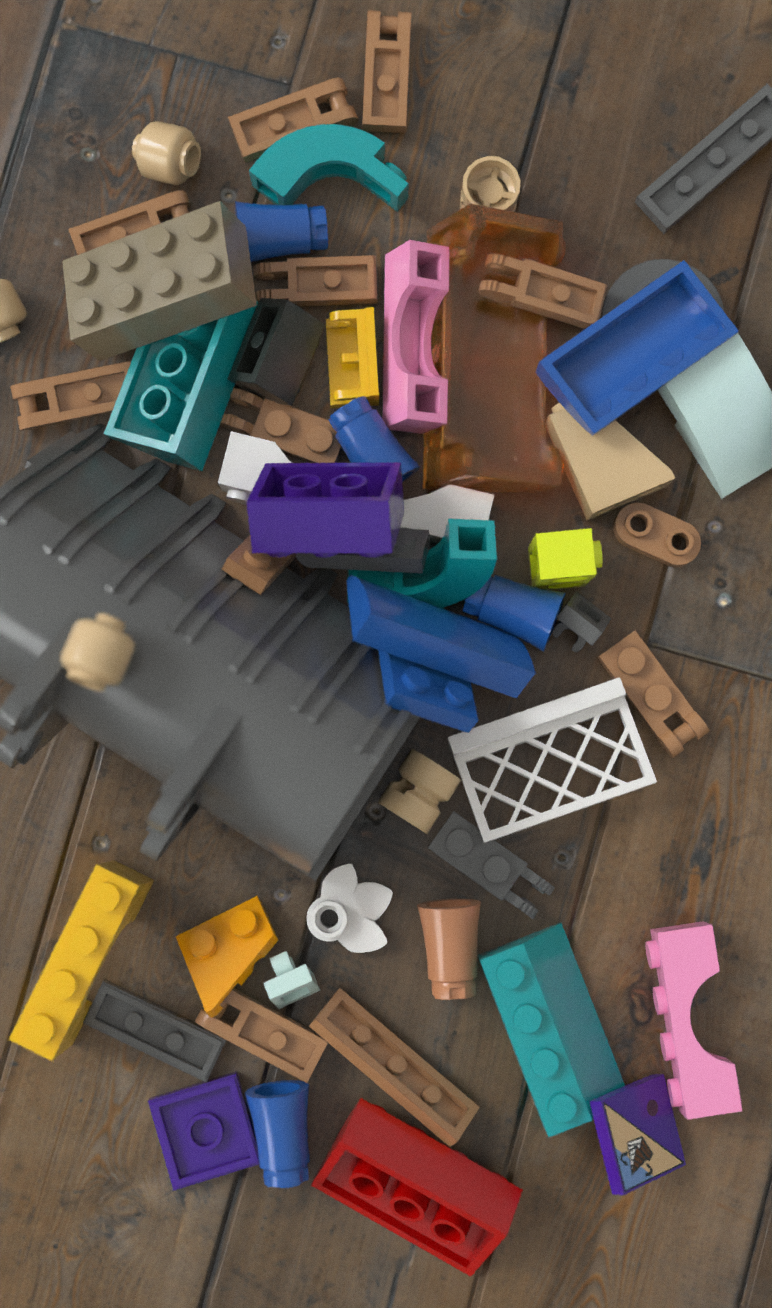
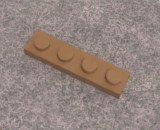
(395, 1067)

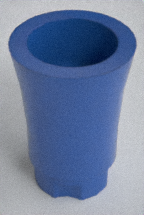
(282, 229)
(368, 438)
(517, 609)
(281, 1131)

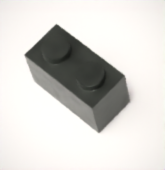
(276, 351)

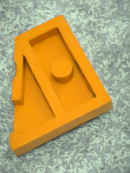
(226, 950)

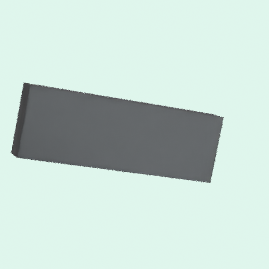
(154, 1030)

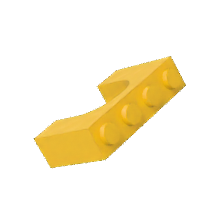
(60, 996)

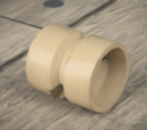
(491, 184)
(419, 791)

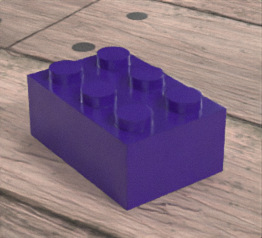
(326, 509)

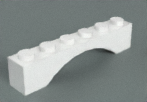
(248, 455)

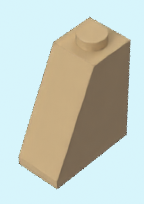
(605, 467)

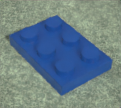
(428, 692)

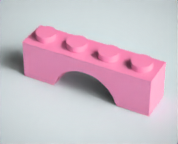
(413, 292)
(684, 960)

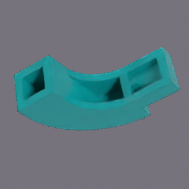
(323, 153)
(452, 568)

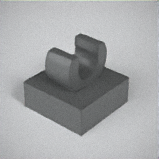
(583, 619)

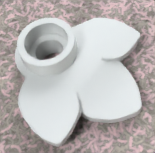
(356, 908)

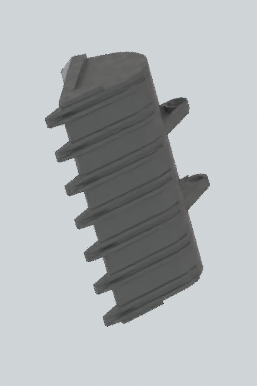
(229, 692)

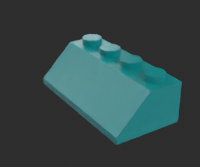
(179, 391)
(551, 1026)

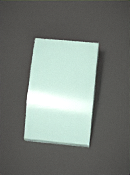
(724, 415)

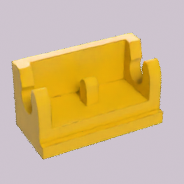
(352, 356)

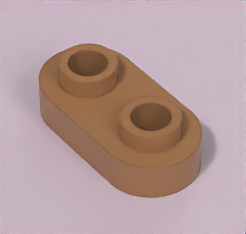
(657, 536)

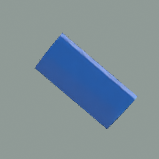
(636, 349)
(437, 638)

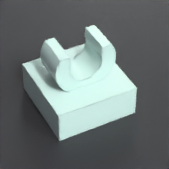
(291, 982)

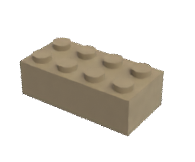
(159, 282)

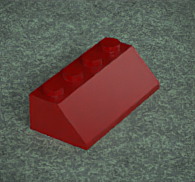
(418, 1188)

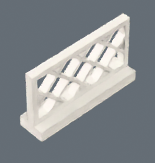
(539, 722)

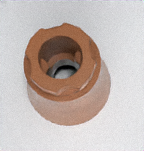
(451, 946)

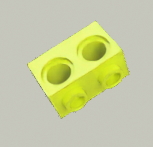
(564, 559)

